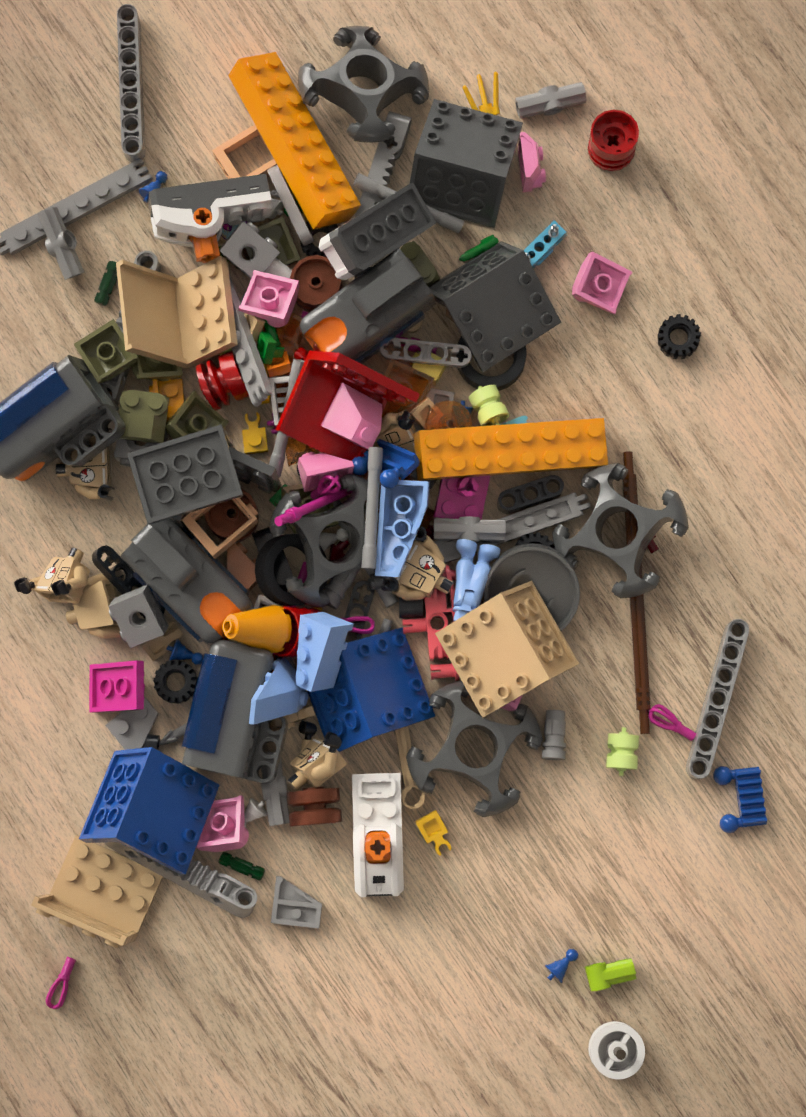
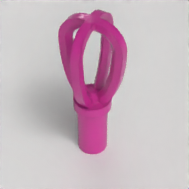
(323, 489)
(361, 618)
(677, 726)
(65, 977)

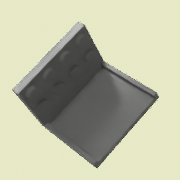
(464, 161)
(496, 303)
(248, 470)
(185, 474)

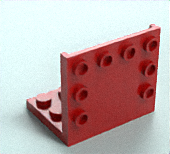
(315, 392)

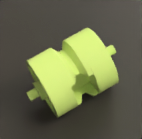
(488, 403)
(622, 751)

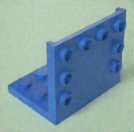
(373, 691)
(151, 807)

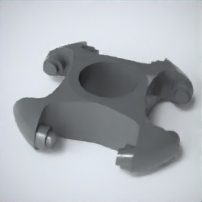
(361, 103)
(648, 521)
(309, 530)
(448, 761)

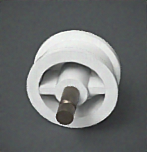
(616, 1050)

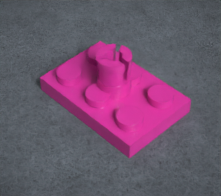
(461, 497)
(116, 686)

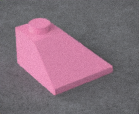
(354, 417)
(315, 466)

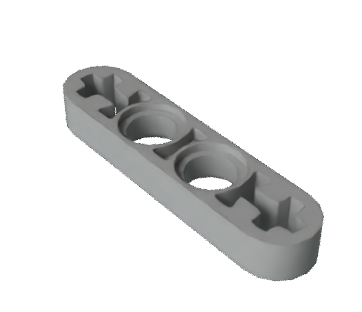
(290, 205)
(425, 355)

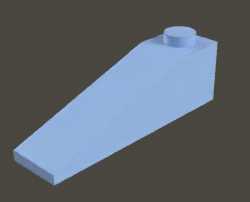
(399, 521)
(278, 695)

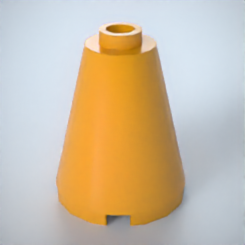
(260, 628)

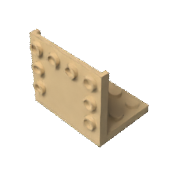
(175, 317)
(506, 647)
(100, 893)

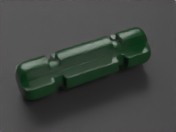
(107, 284)
(241, 866)

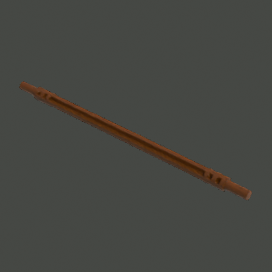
(637, 607)

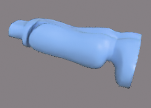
(471, 578)

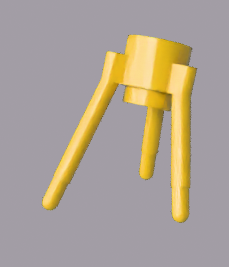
(486, 107)

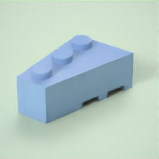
(319, 650)

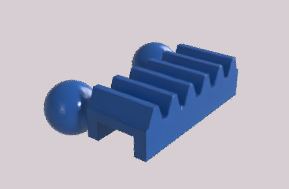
(396, 463)
(749, 797)

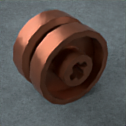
(311, 271)
(224, 526)
(314, 806)

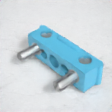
(554, 234)

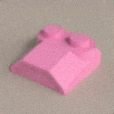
(529, 160)
(600, 282)
(270, 298)
(224, 826)

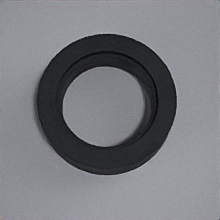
(502, 381)
(265, 569)

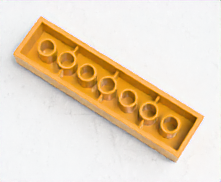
(294, 140)
(510, 449)

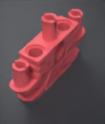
(435, 608)

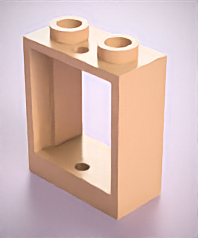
(227, 167)
(215, 551)

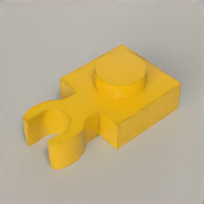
(254, 438)
(432, 829)

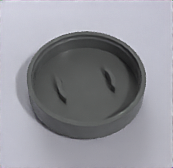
(548, 571)

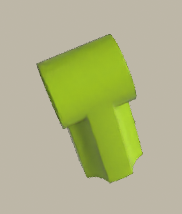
(603, 975)

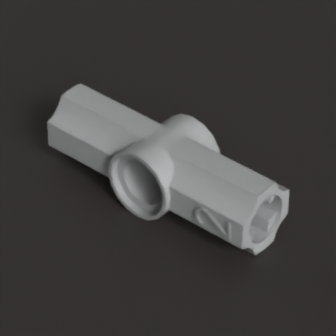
(550, 100)
(60, 243)
(469, 528)
(275, 796)

